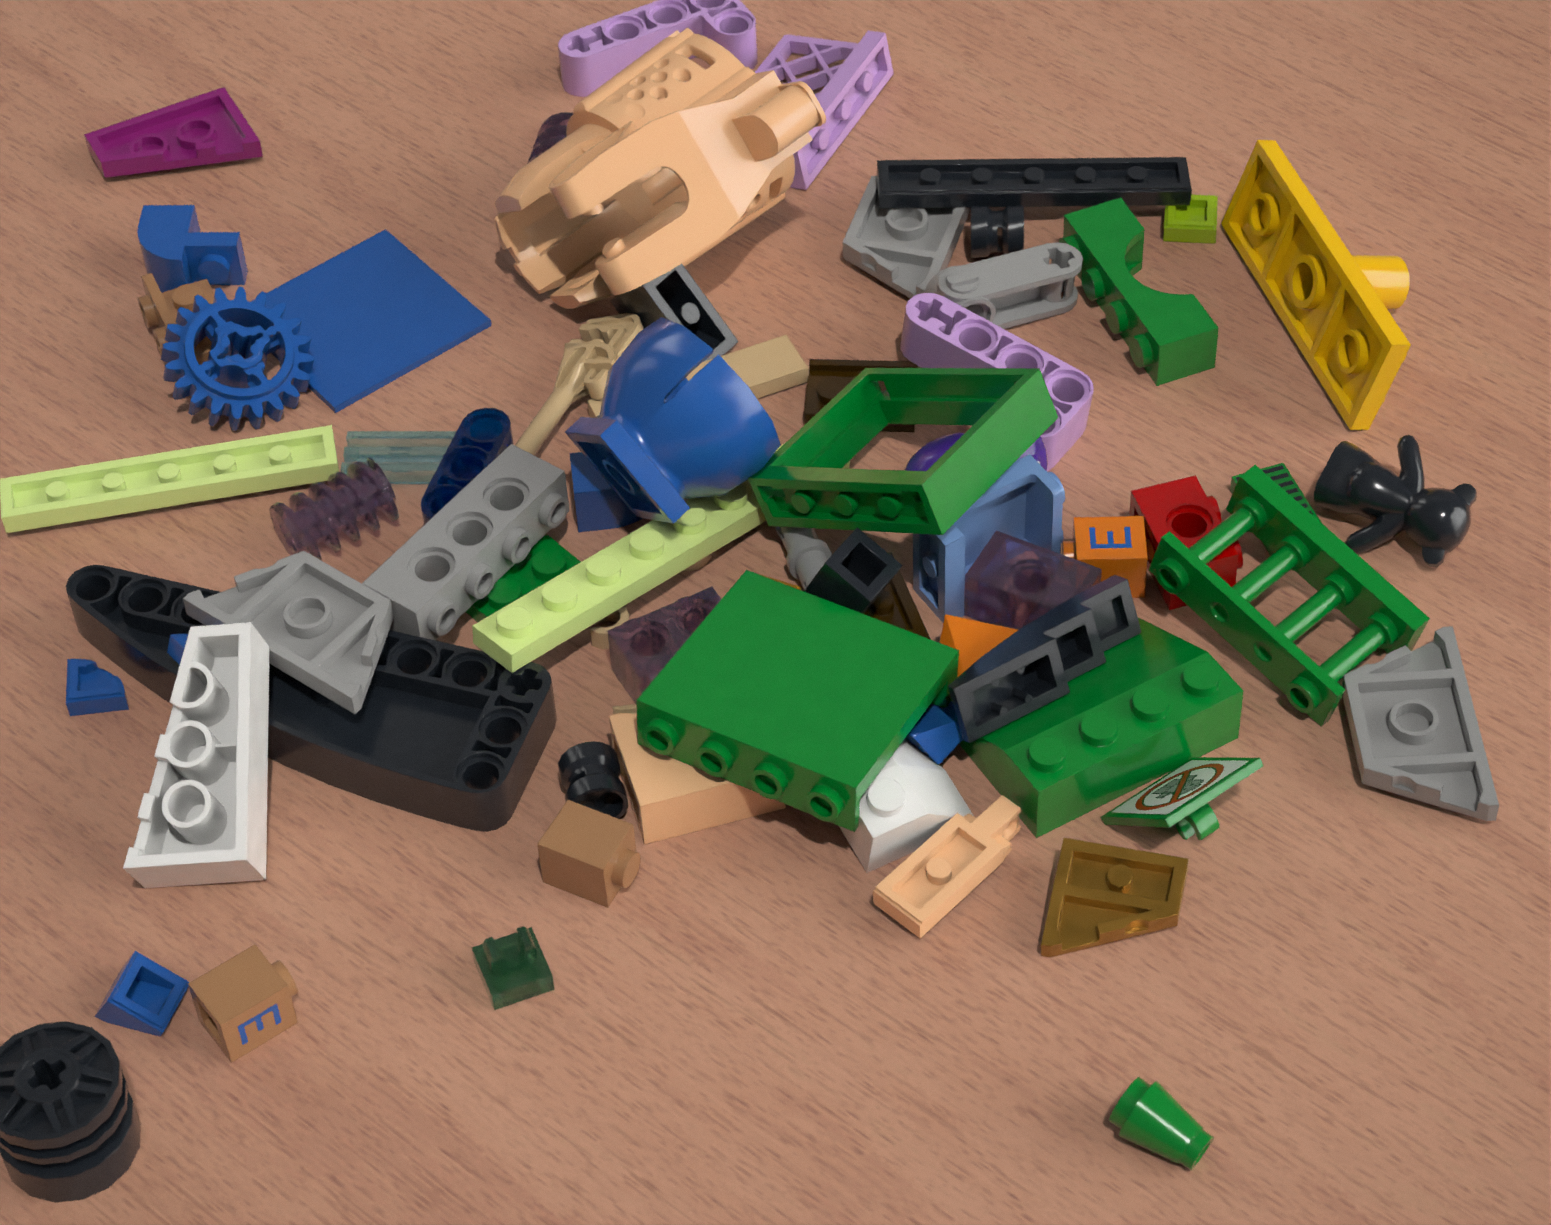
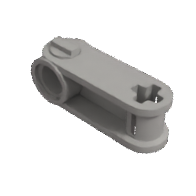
(1014, 285)

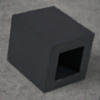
(855, 573)

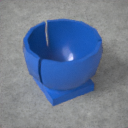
(671, 435)

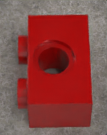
(1189, 515)

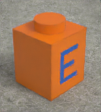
(1112, 545)

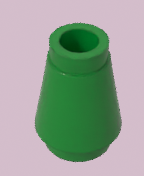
(1160, 1124)

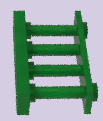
(1322, 560)

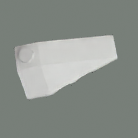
(903, 808)

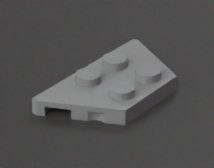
(902, 243)
(313, 619)
(1420, 728)

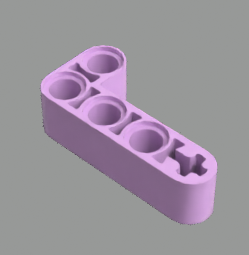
(607, 47)
(950, 336)

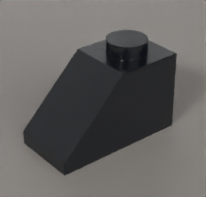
(681, 301)

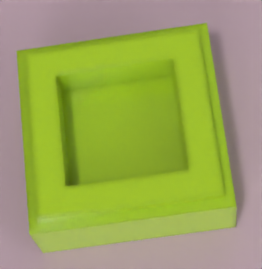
(1192, 222)

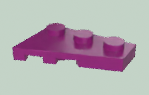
(176, 136)

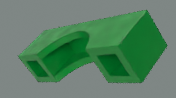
(1163, 330)

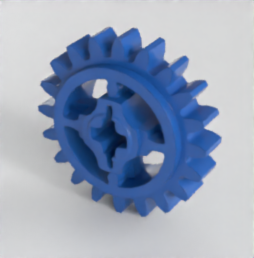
(234, 375)

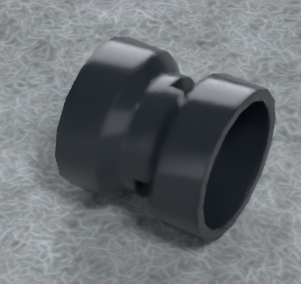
(985, 230)
(591, 773)

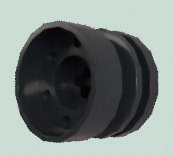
(65, 1112)

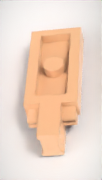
(948, 866)

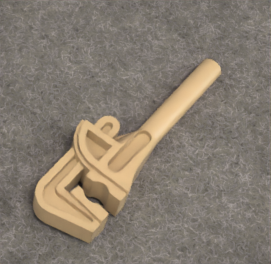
(582, 372)

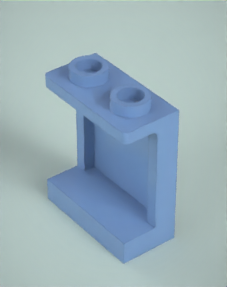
(1020, 503)

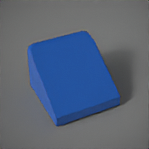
(936, 732)
(142, 996)

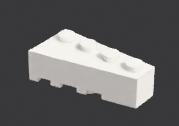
(212, 767)

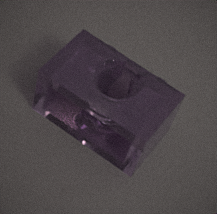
(1022, 581)

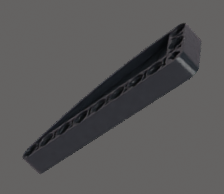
(435, 734)

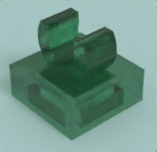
(513, 968)

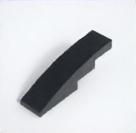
(1042, 657)

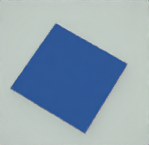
(374, 318)

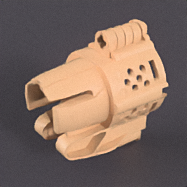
(654, 171)

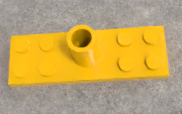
(1320, 291)

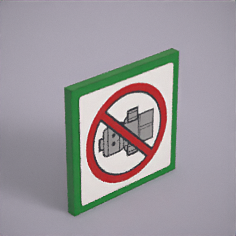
(1184, 795)

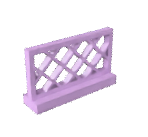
(846, 93)

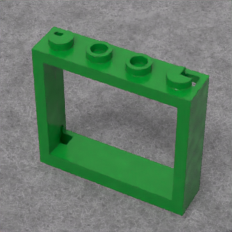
(811, 489)

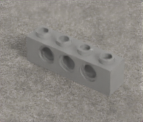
(471, 543)

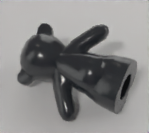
(1362, 486)

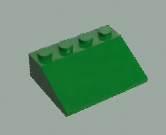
(1114, 730)

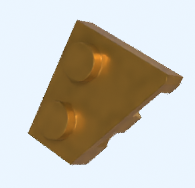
(1110, 895)

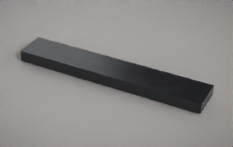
(1032, 182)

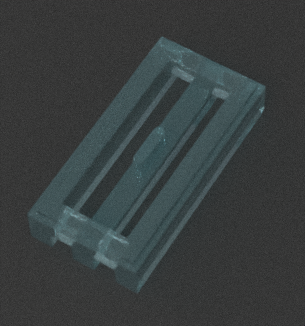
(402, 455)

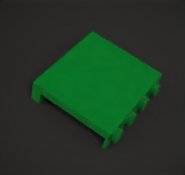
(793, 697)

